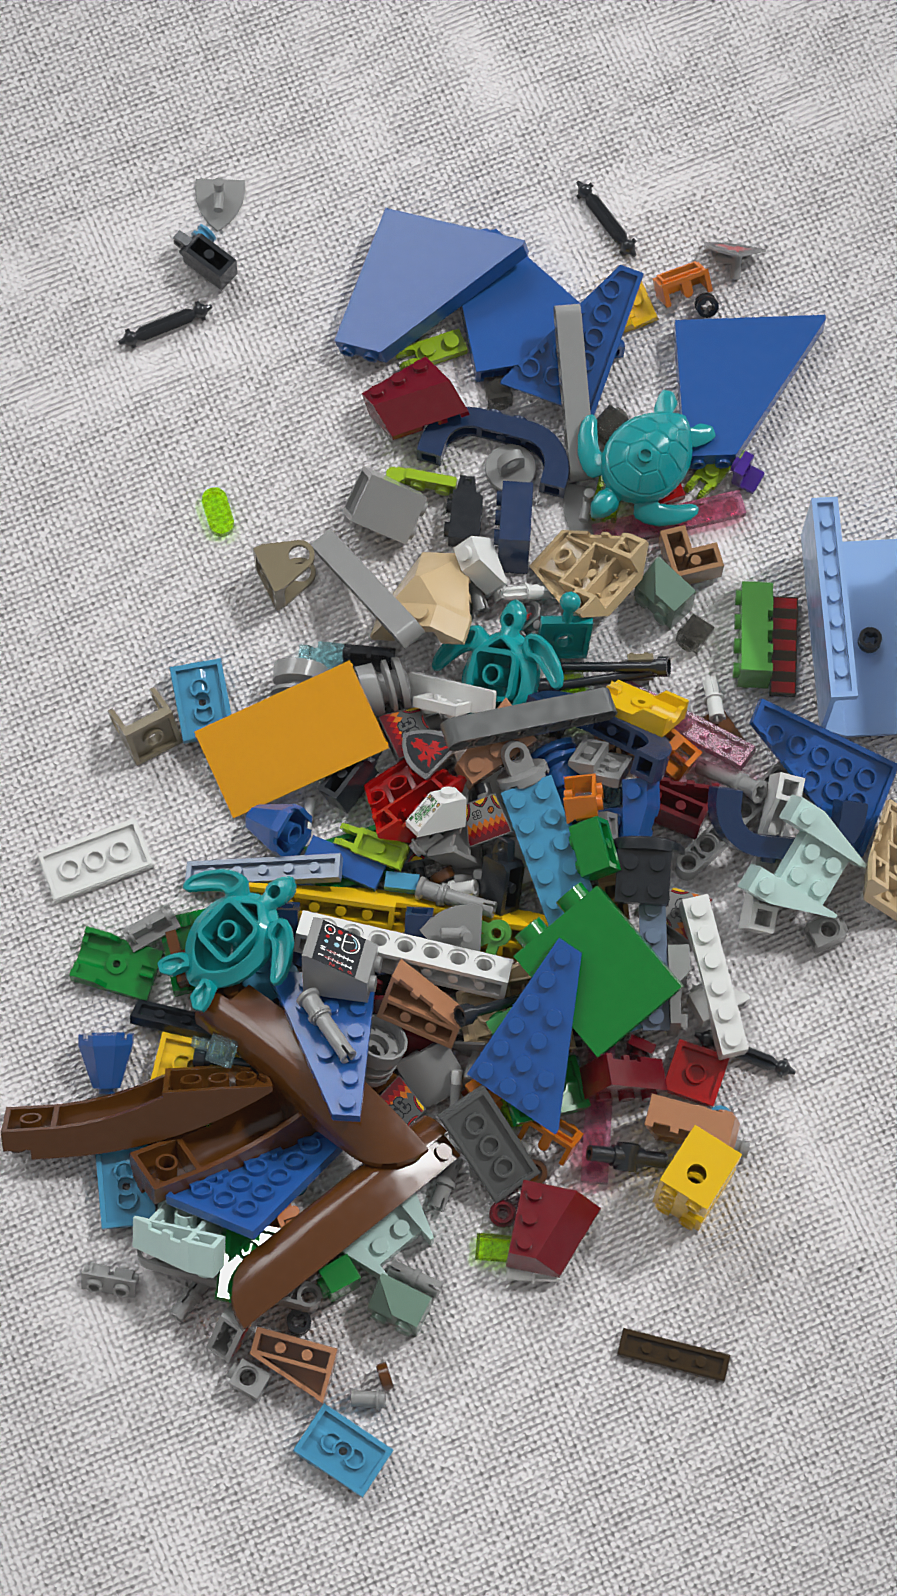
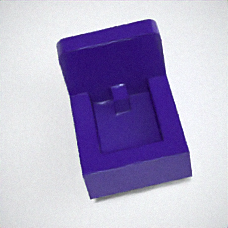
(744, 474)

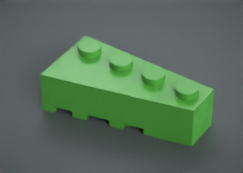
(754, 635)

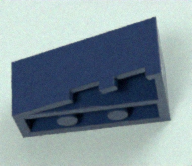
(514, 526)

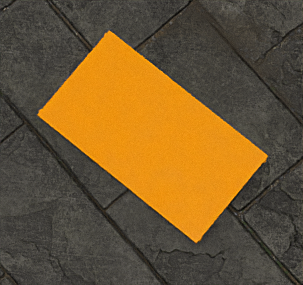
(291, 739)

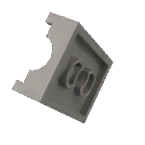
(679, 964)

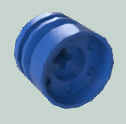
(557, 756)

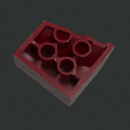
(413, 399)
(548, 1228)

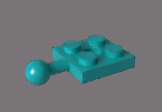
(574, 627)

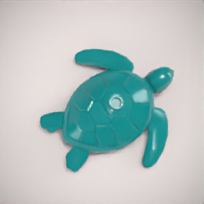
(643, 462)
(505, 658)
(233, 935)

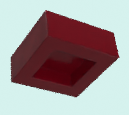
(640, 1047)

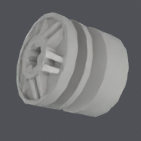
(293, 671)
(385, 686)
(385, 1051)

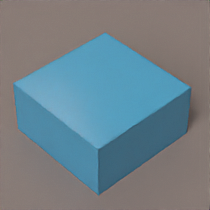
(401, 882)

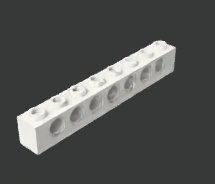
(436, 961)

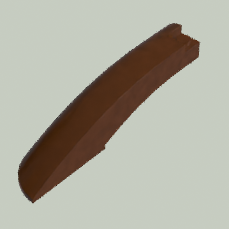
(274, 1050)
(135, 1116)
(224, 1145)
(333, 1224)

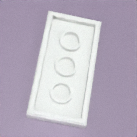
(95, 860)

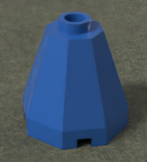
(280, 827)
(106, 1058)

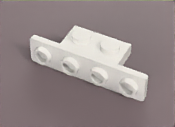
(449, 697)

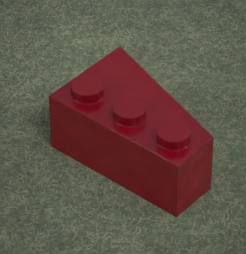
(683, 806)
(622, 1078)

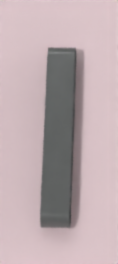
(528, 719)

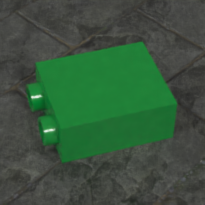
(618, 972)

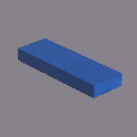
(354, 868)

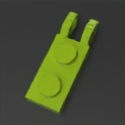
(436, 348)
(710, 476)
(423, 480)
(368, 845)

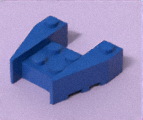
(639, 807)

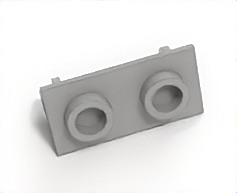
(150, 928)
(97, 1279)

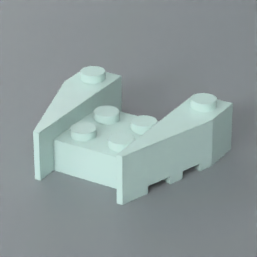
(809, 865)
(390, 1237)
(181, 1240)

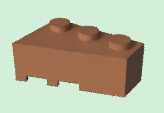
(484, 761)
(419, 1006)
(673, 1120)
(297, 1359)

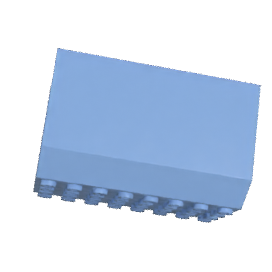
(846, 591)

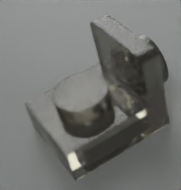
(497, 395)
(694, 634)

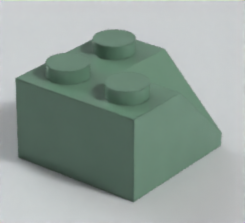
(665, 594)
(399, 1305)

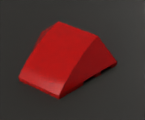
(397, 795)

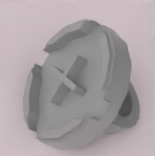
(509, 464)
(521, 772)

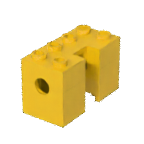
(696, 1178)

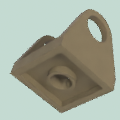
(280, 572)
(137, 734)

